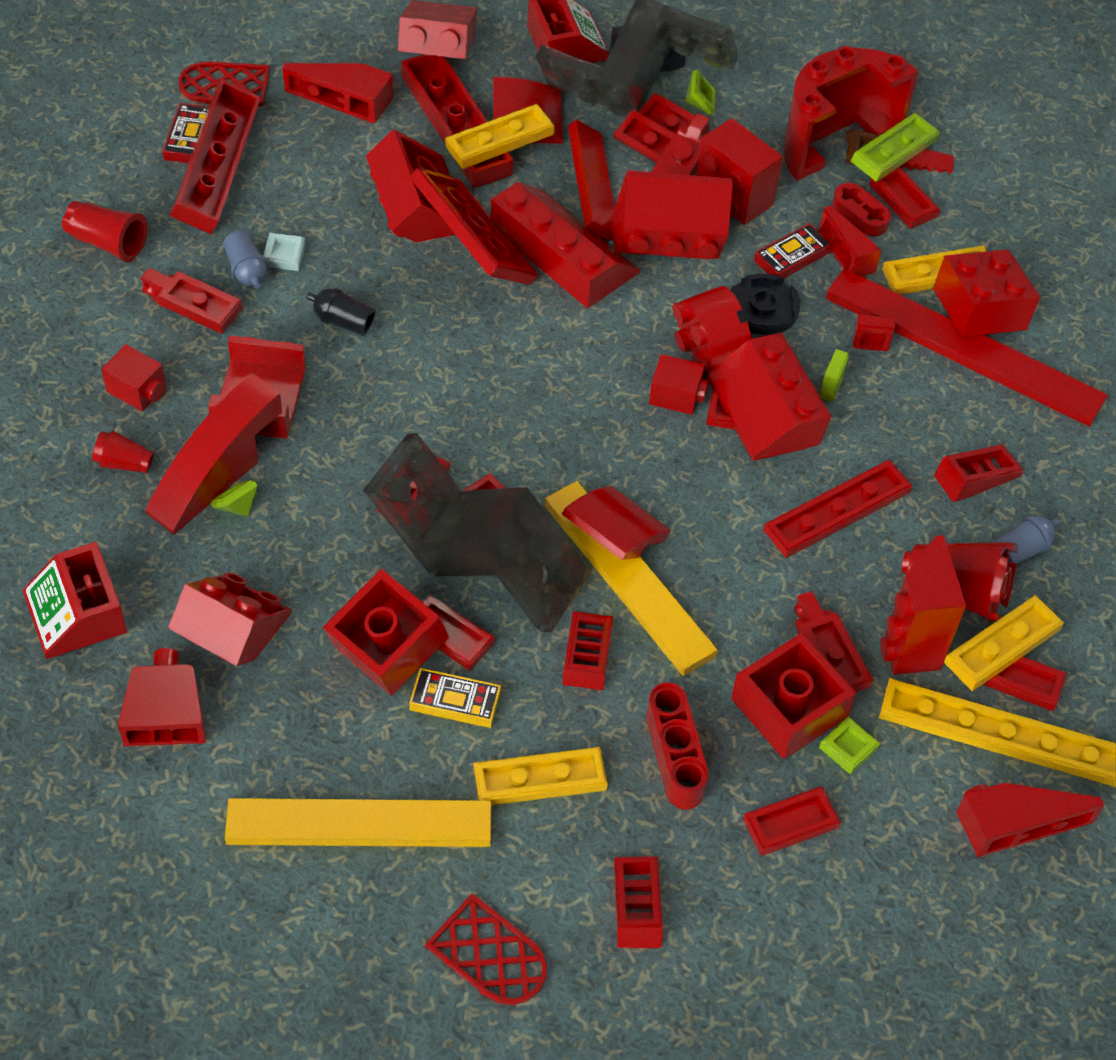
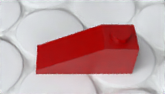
(341, 86)
(1019, 814)

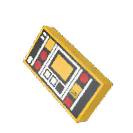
(455, 698)

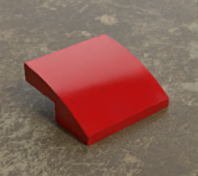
(516, 94)
(653, 126)
(616, 522)

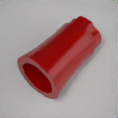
(108, 229)

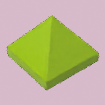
(701, 93)
(237, 498)

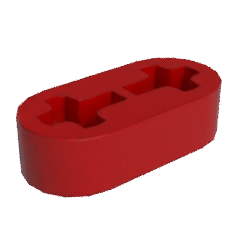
(861, 209)

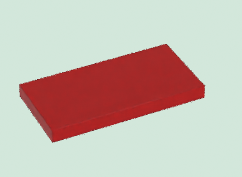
(474, 227)

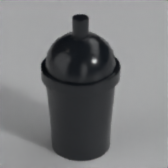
(342, 310)

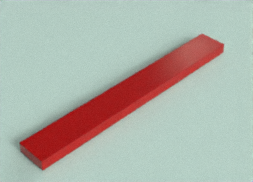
(974, 352)

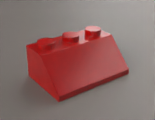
(405, 206)
(672, 215)
(769, 398)
(924, 613)

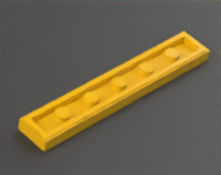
(640, 592)
(1000, 731)
(358, 822)

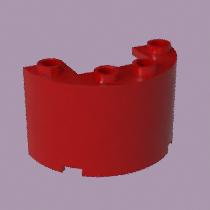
(843, 90)

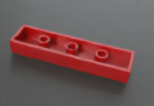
(451, 110)
(215, 157)

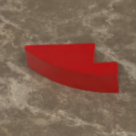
(215, 454)

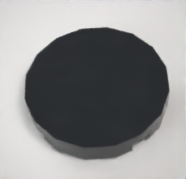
(761, 312)

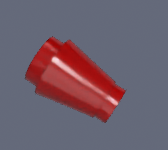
(121, 453)

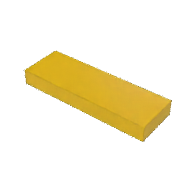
(499, 136)
(918, 272)
(1003, 643)
(540, 776)

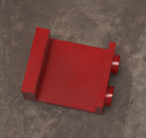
(274, 362)

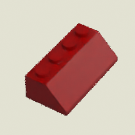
(560, 244)

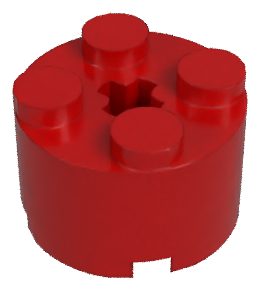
(710, 326)

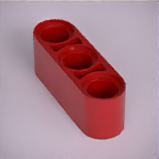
(676, 728)

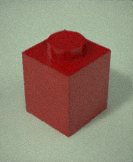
(134, 378)
(678, 384)

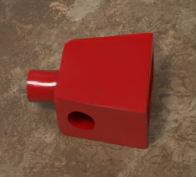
(162, 704)

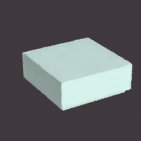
(284, 251)

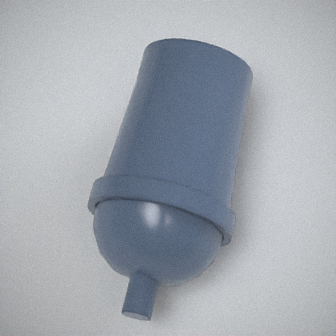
(246, 262)
(1032, 537)

